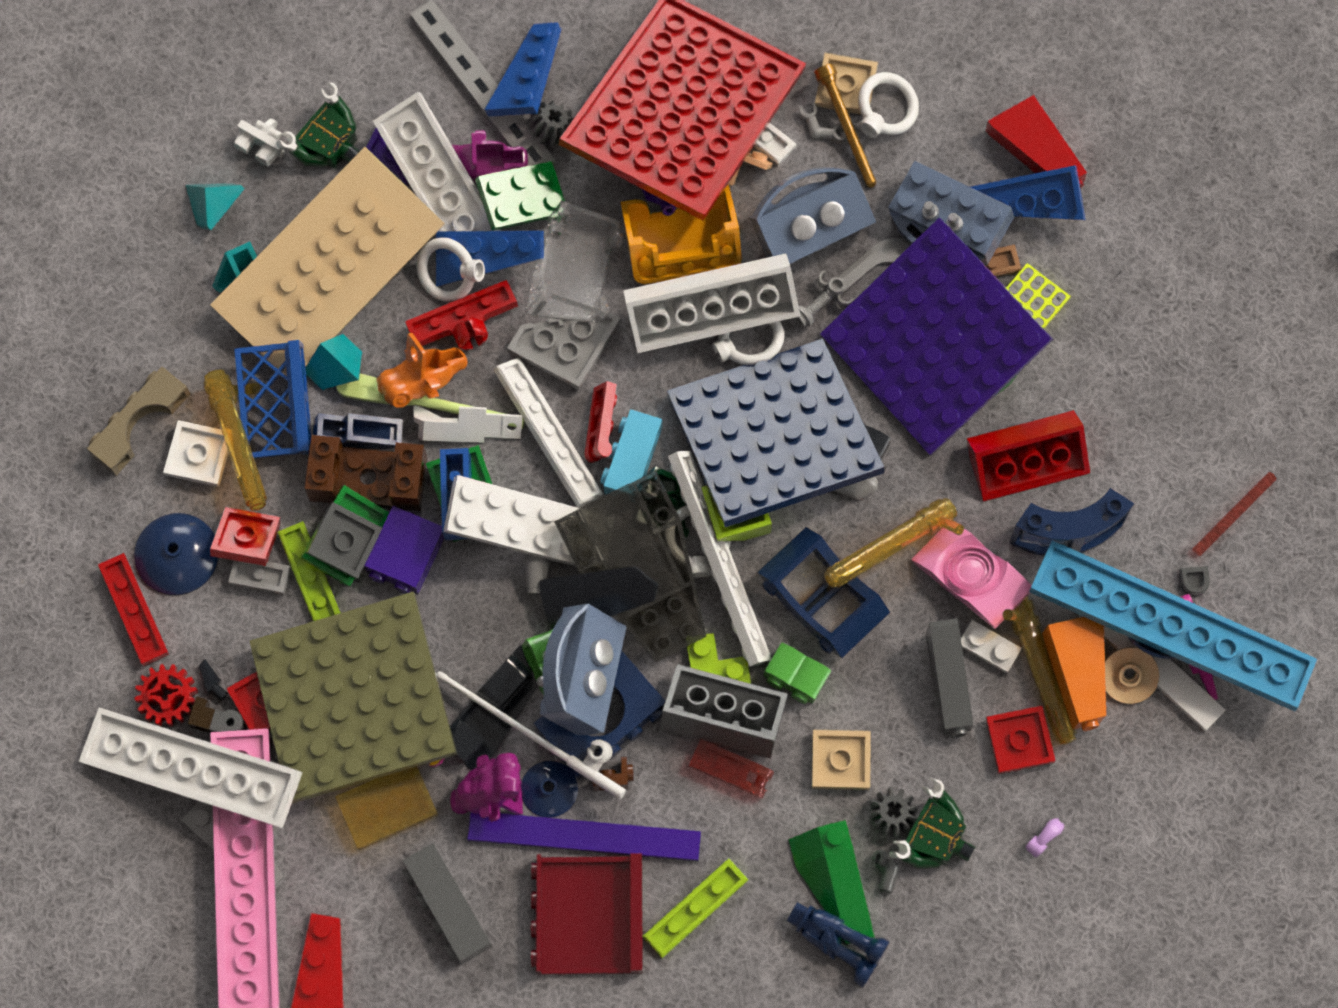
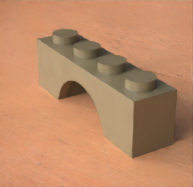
(159, 394)

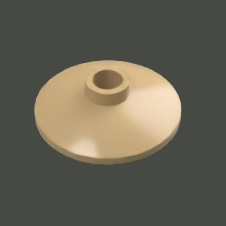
(1139, 686)

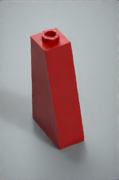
(1033, 138)

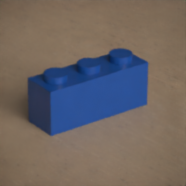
(452, 463)

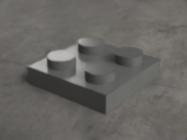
(344, 540)

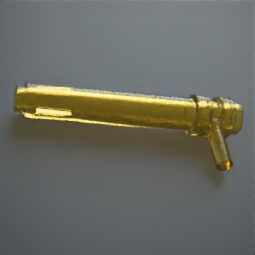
(223, 402)
(925, 522)
(1027, 627)

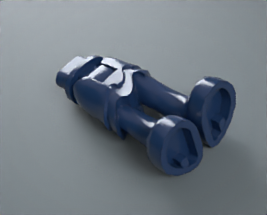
(828, 933)

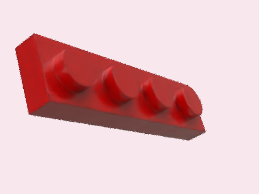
(133, 609)

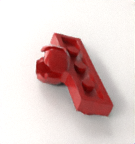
(464, 317)

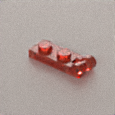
(730, 768)

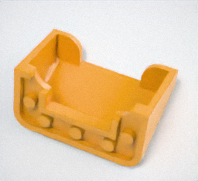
(680, 243)

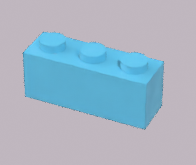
(634, 450)

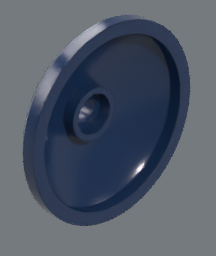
(178, 571)

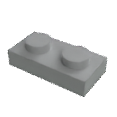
(268, 578)

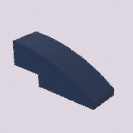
(360, 430)

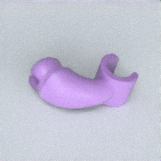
(1051, 830)

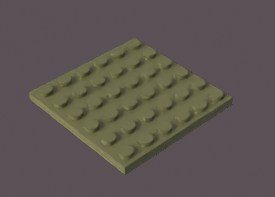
(353, 696)

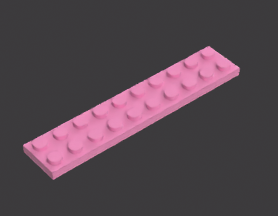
(245, 894)

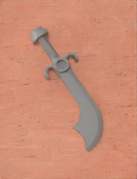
(882, 253)

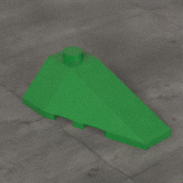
(831, 871)

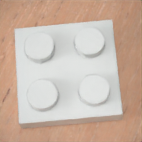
(197, 454)

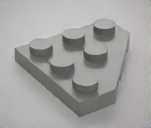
(564, 346)

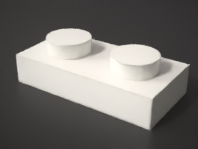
(990, 646)

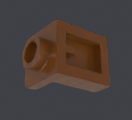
(621, 778)

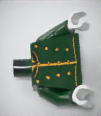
(326, 135)
(935, 832)

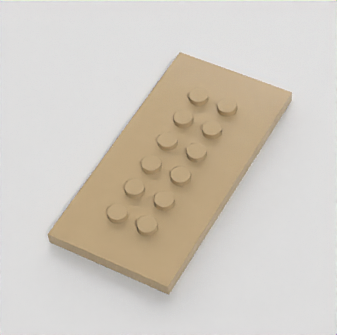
(329, 260)

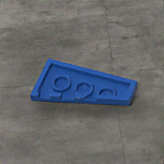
(527, 75)

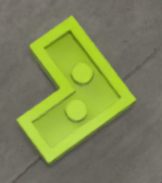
(704, 657)

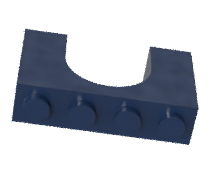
(641, 706)

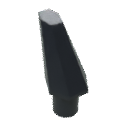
(211, 681)

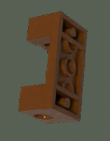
(398, 473)

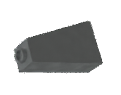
(949, 677)

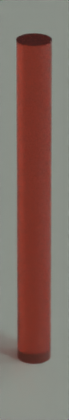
(1234, 513)

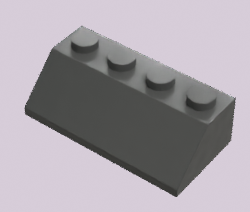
(723, 711)

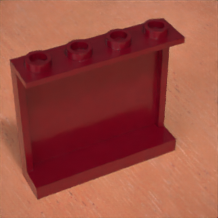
(587, 915)

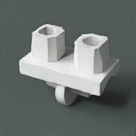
(264, 137)

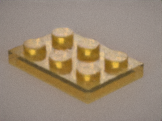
(386, 806)

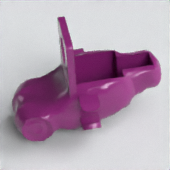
(488, 156)
(489, 788)

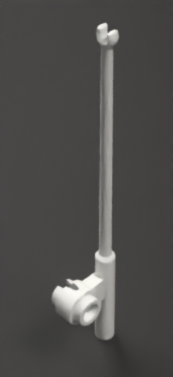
(588, 768)

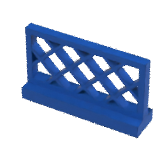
(296, 390)

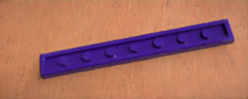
(586, 836)

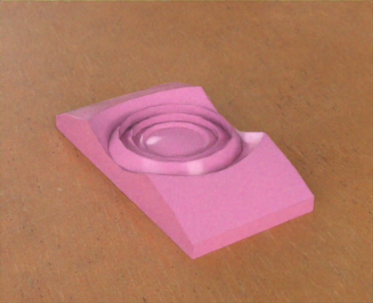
(973, 574)

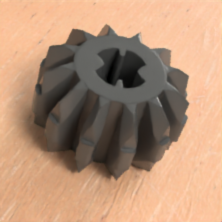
(549, 123)
(882, 808)

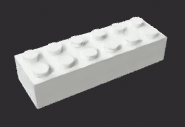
(712, 303)

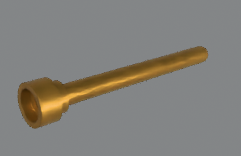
(827, 77)

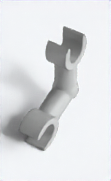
(819, 132)

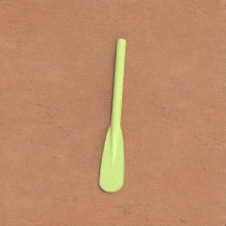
(367, 390)

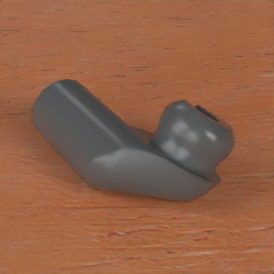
(888, 868)

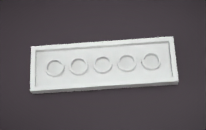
(432, 165)
(507, 519)

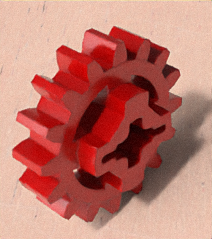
(178, 693)

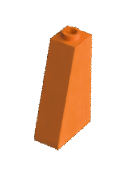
(1079, 667)

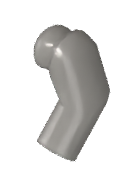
(860, 489)

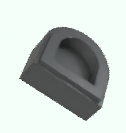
(1194, 580)

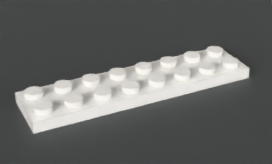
(191, 767)

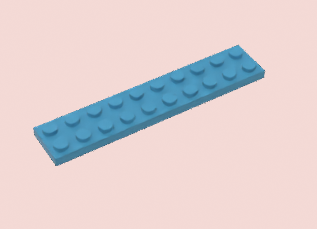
(1173, 625)

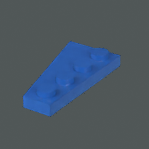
(1040, 195)
(494, 248)

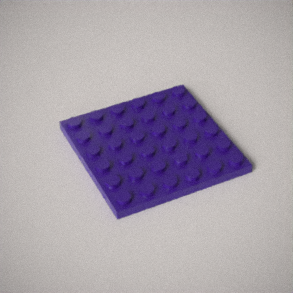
(936, 336)

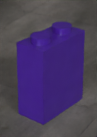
(404, 551)

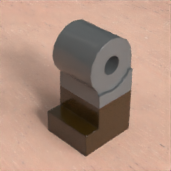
(213, 720)

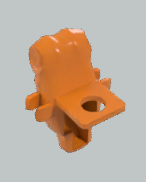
(420, 373)

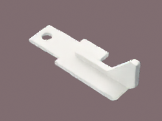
(470, 426)

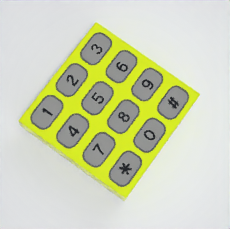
(1038, 294)

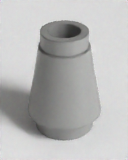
(534, 571)

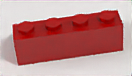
(1029, 455)

